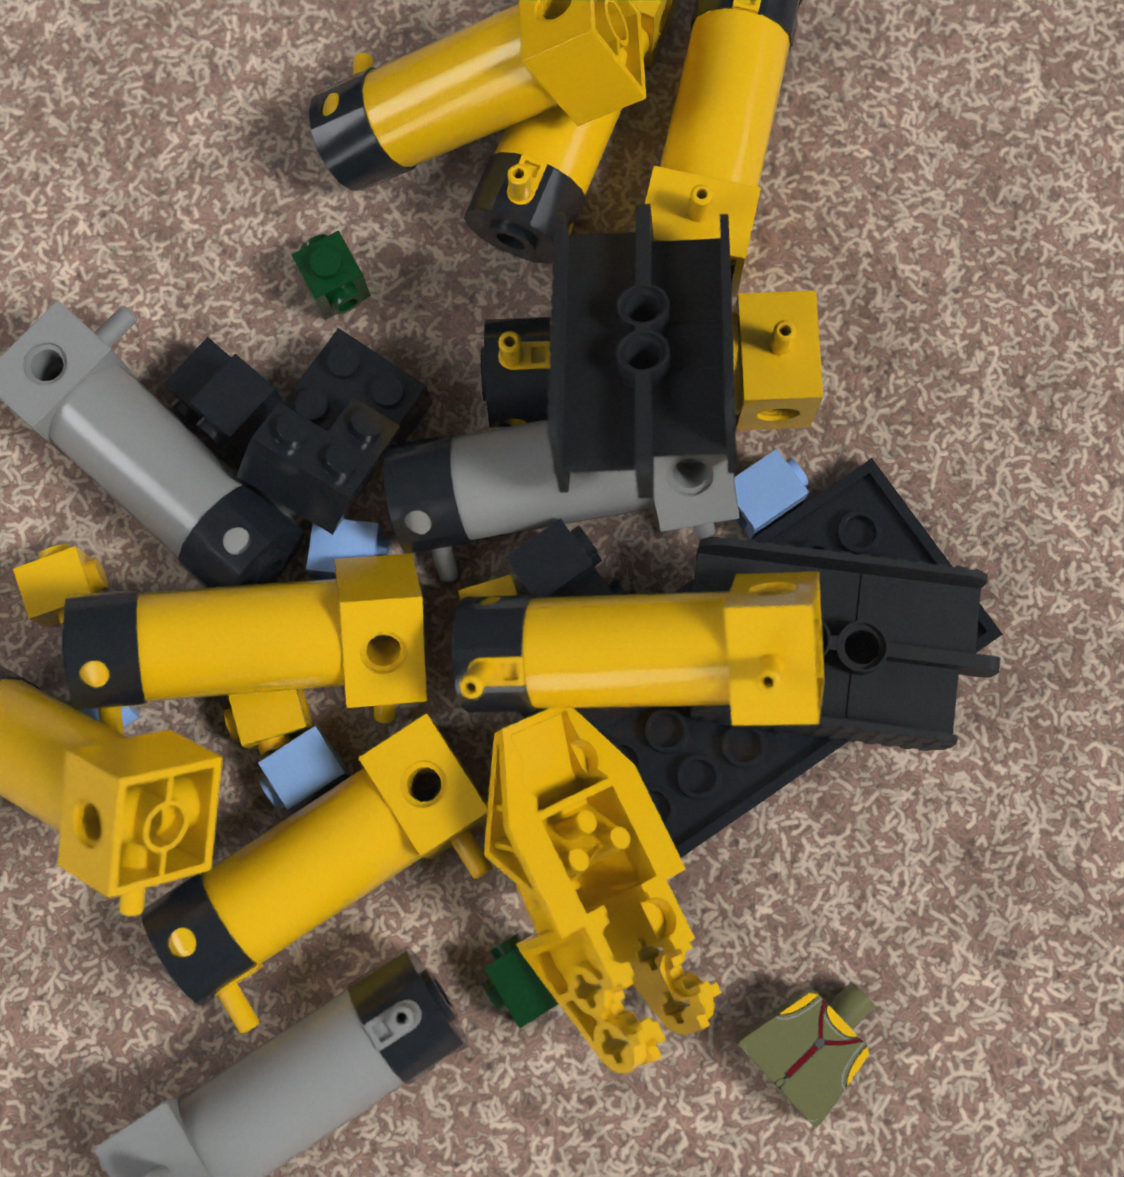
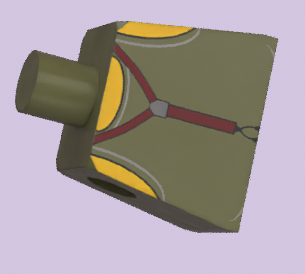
(811, 1048)

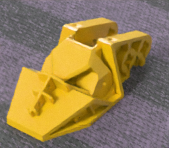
(593, 877)

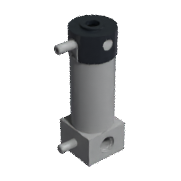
(142, 453)
(504, 483)
(299, 1083)

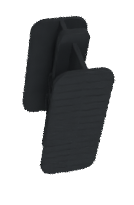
(639, 351)
(909, 612)

